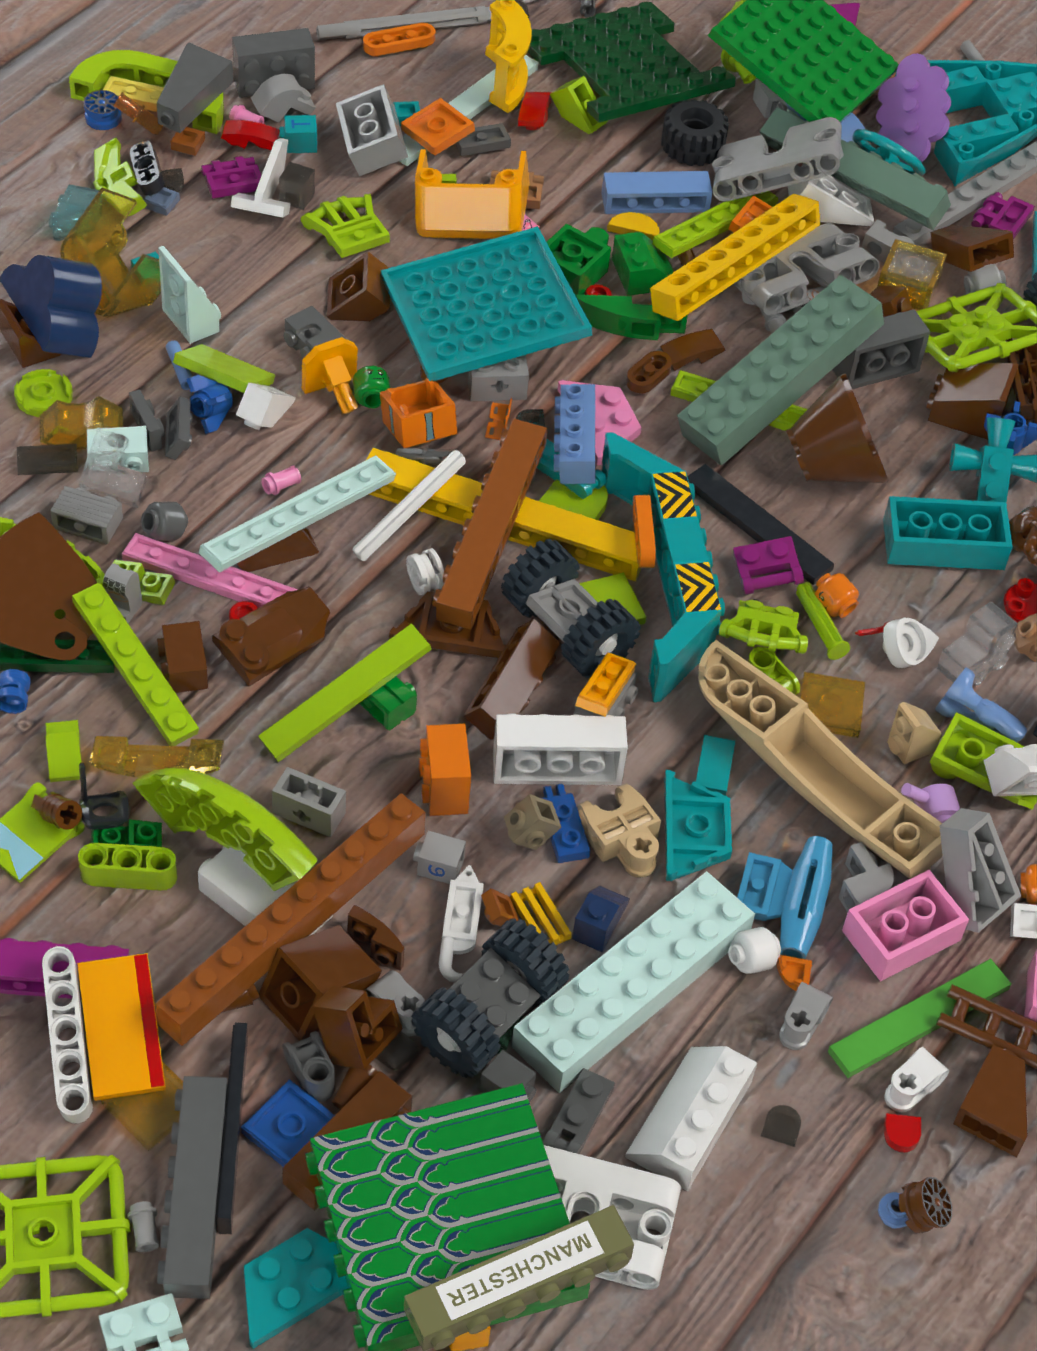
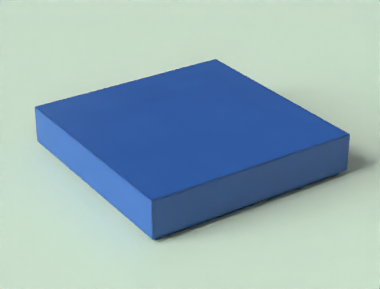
(286, 1122)

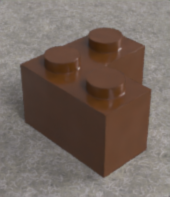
(355, 1025)

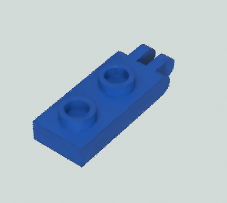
(570, 840)

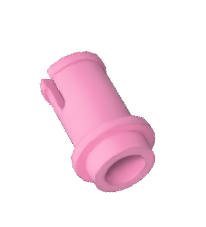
(240, 113)
(275, 482)

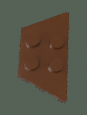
(481, 640)

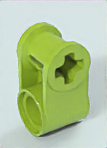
(773, 667)

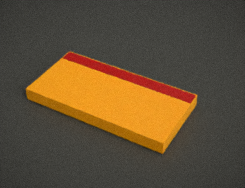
(121, 1027)

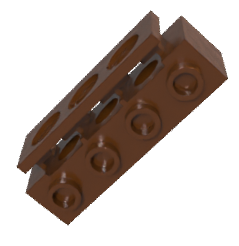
(1025, 373)

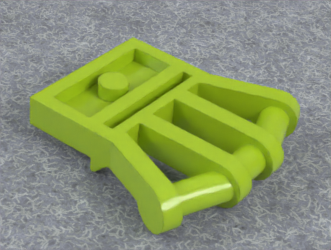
(349, 236)
(765, 619)

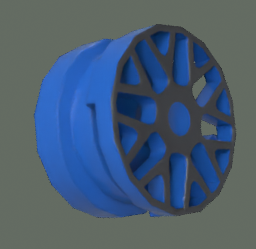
(100, 112)

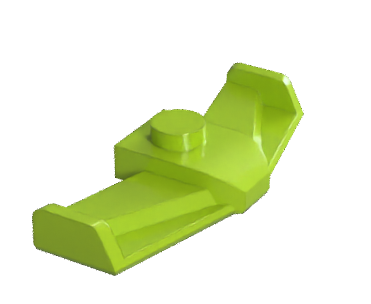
(115, 176)

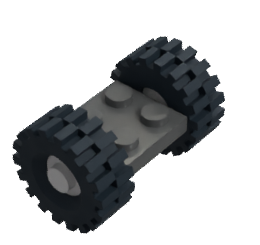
(484, 1003)

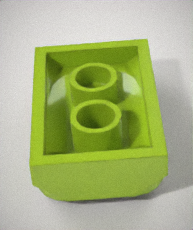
(964, 751)

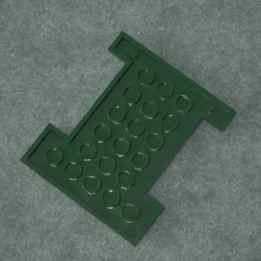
(627, 61)

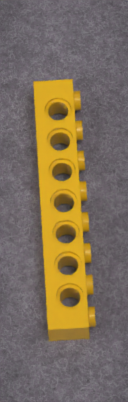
(735, 257)

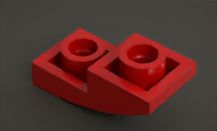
(534, 110)
(242, 131)

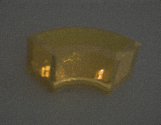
(69, 421)

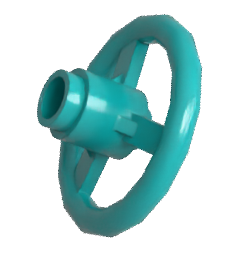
(888, 150)

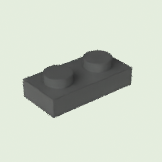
(484, 140)
(143, 414)
(178, 428)

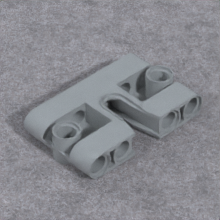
(809, 143)
(819, 254)

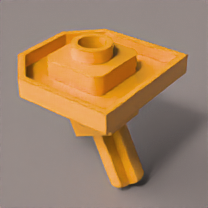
(332, 367)

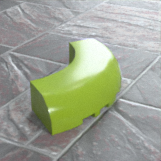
(230, 817)

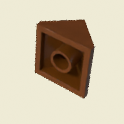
(20, 336)

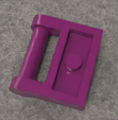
(767, 558)

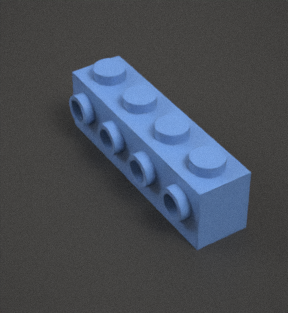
(576, 434)

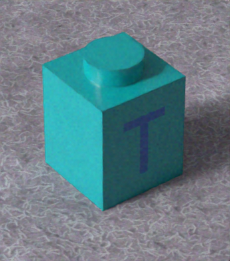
(300, 132)

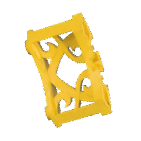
(507, 47)

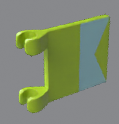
(29, 839)

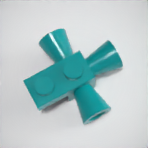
(994, 462)

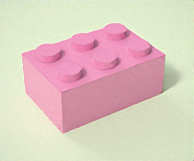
(905, 925)

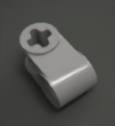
(406, 999)
(804, 1016)

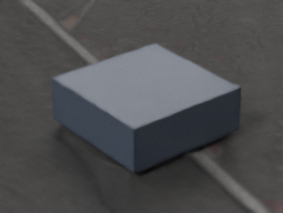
(162, 201)

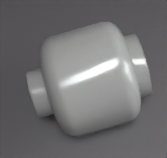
(983, 278)

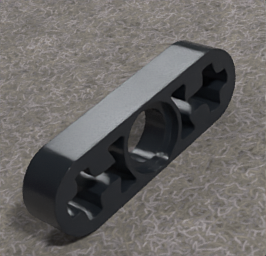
(147, 167)

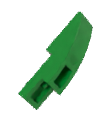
(630, 320)

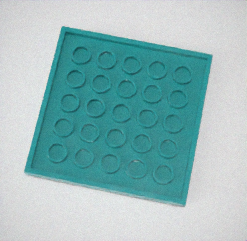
(485, 304)

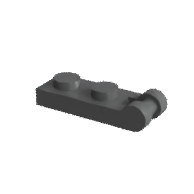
(580, 1112)

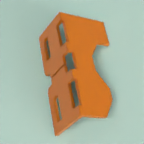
(498, 420)

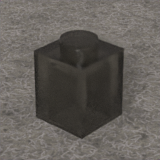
(297, 185)

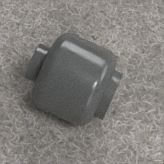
(164, 521)

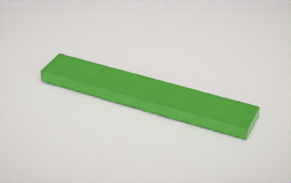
(913, 1020)

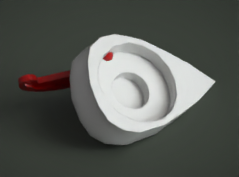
(904, 641)

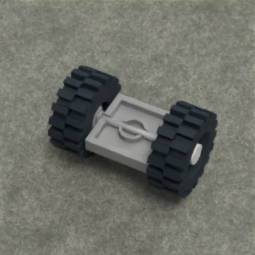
(546, 587)

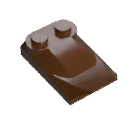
(273, 634)

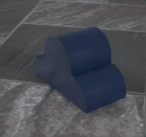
(57, 302)

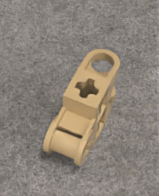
(624, 831)

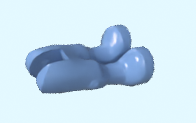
(985, 711)

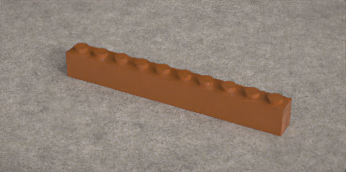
(289, 918)

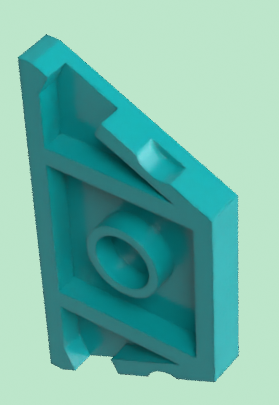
(695, 827)
(290, 1284)

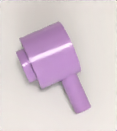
(935, 799)

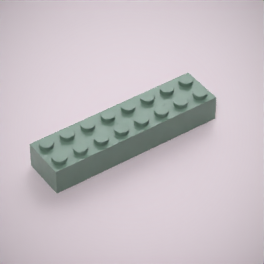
(781, 369)

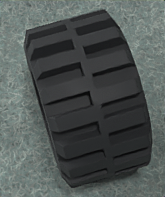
(694, 132)

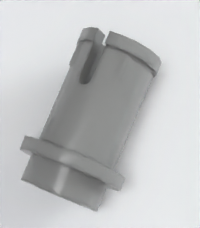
(144, 1227)

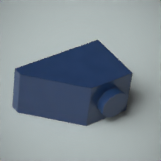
(599, 917)

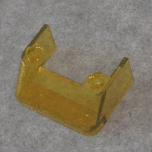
(99, 240)

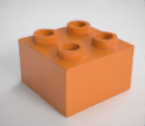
(445, 769)

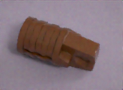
(58, 810)

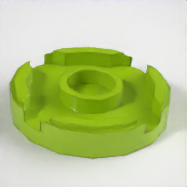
(40, 390)

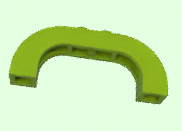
(139, 67)

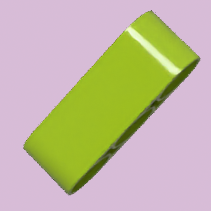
(114, 858)

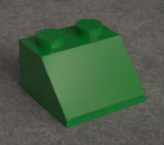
(639, 263)

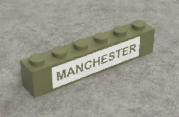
(518, 1278)

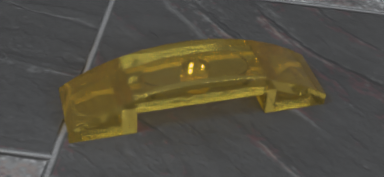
(119, 757)

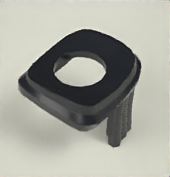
(90, 803)

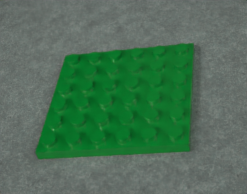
(805, 55)

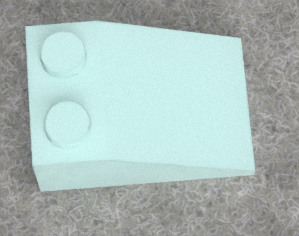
(185, 301)

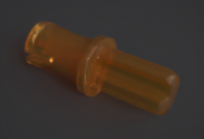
(138, 114)

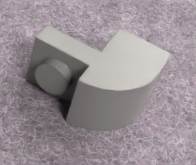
(280, 94)
(867, 877)

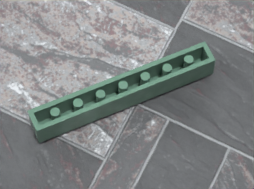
(872, 175)

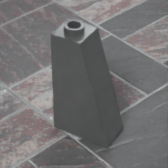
(192, 86)

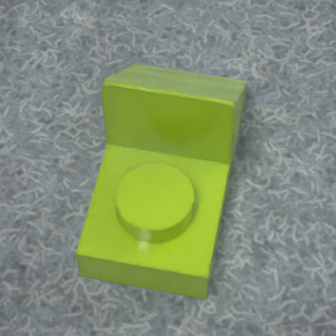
(63, 750)

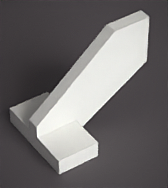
(262, 201)

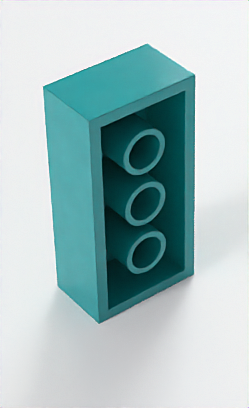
(947, 533)

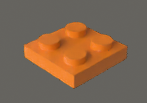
(437, 126)

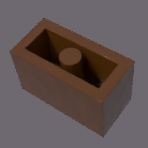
(184, 656)

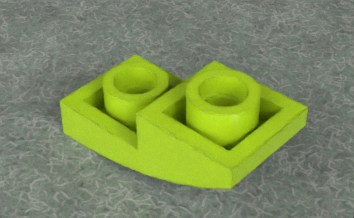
(154, 586)

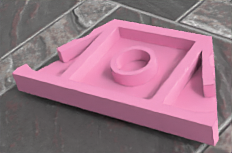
(611, 415)

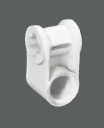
(914, 1080)

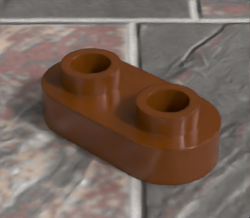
(649, 372)

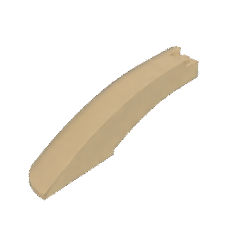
(818, 763)

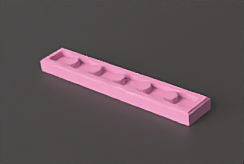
(200, 573)

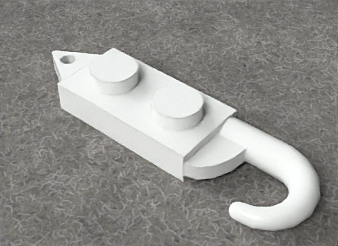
(460, 921)

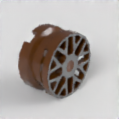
(926, 1205)

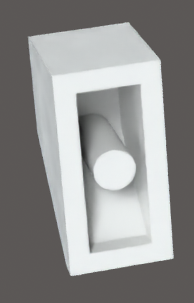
(263, 405)

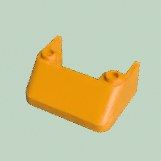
(470, 209)

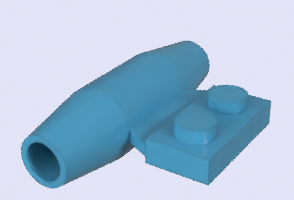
(793, 895)

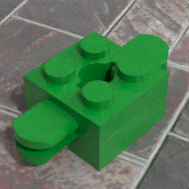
(581, 255)

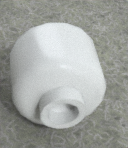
(754, 950)

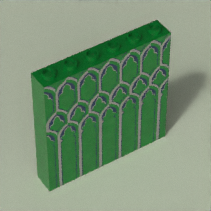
(431, 1199)

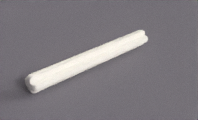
(409, 505)

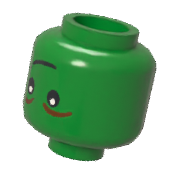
(368, 384)

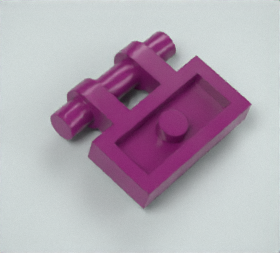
(231, 176)
(1011, 213)

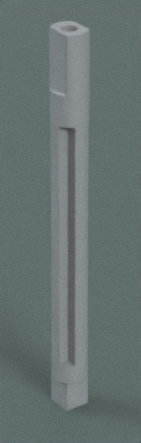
(437, 19)

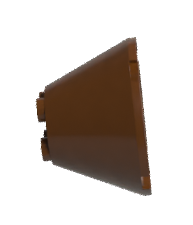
(835, 440)

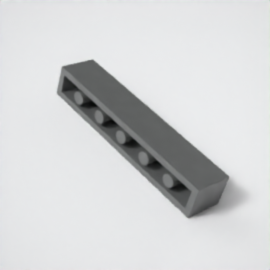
(195, 1188)

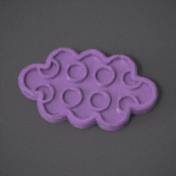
(915, 106)

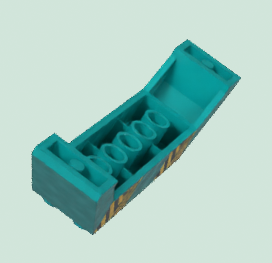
(680, 558)

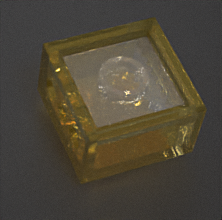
(915, 269)

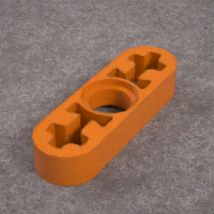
(644, 531)

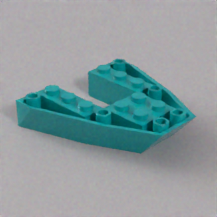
(1010, 100)

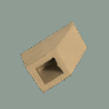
(912, 733)

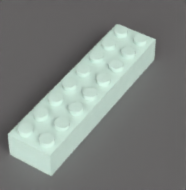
(631, 982)

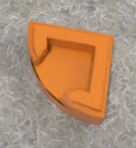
(794, 970)

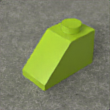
(572, 104)

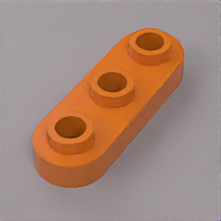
(399, 39)

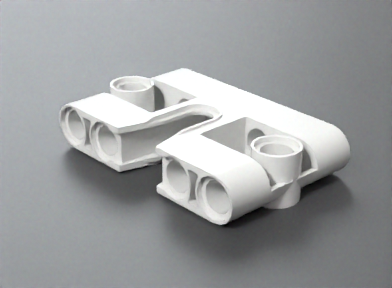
(640, 1199)

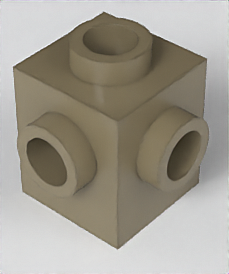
(532, 822)

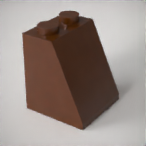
(970, 395)
(308, 970)

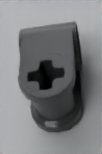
(310, 1061)

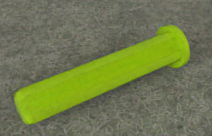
(821, 620)

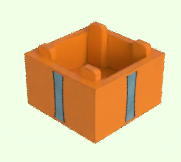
(418, 413)

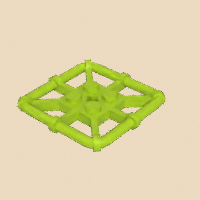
(979, 327)
(63, 1249)

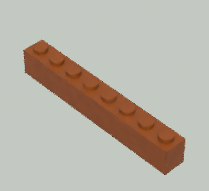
(490, 525)

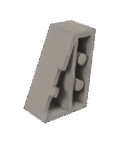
(976, 867)

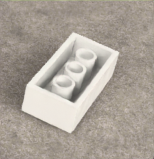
(559, 749)

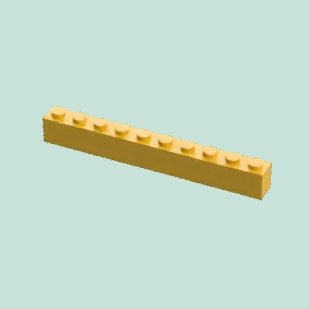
(586, 539)

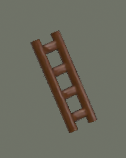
(987, 1036)

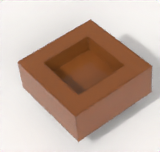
(188, 141)
(498, 907)

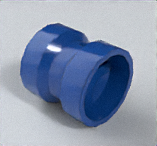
(13, 691)

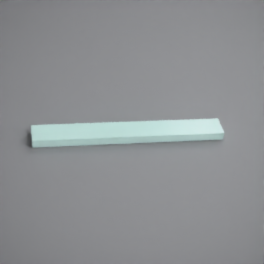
(468, 103)
(296, 513)

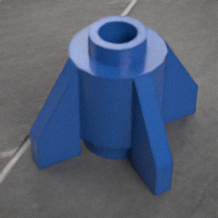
(209, 401)
(1022, 434)

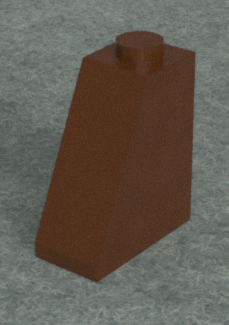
(973, 246)
(288, 549)
(997, 1102)

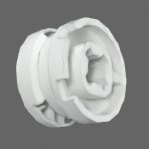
(425, 571)

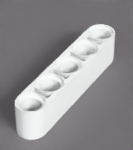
(72, 1050)

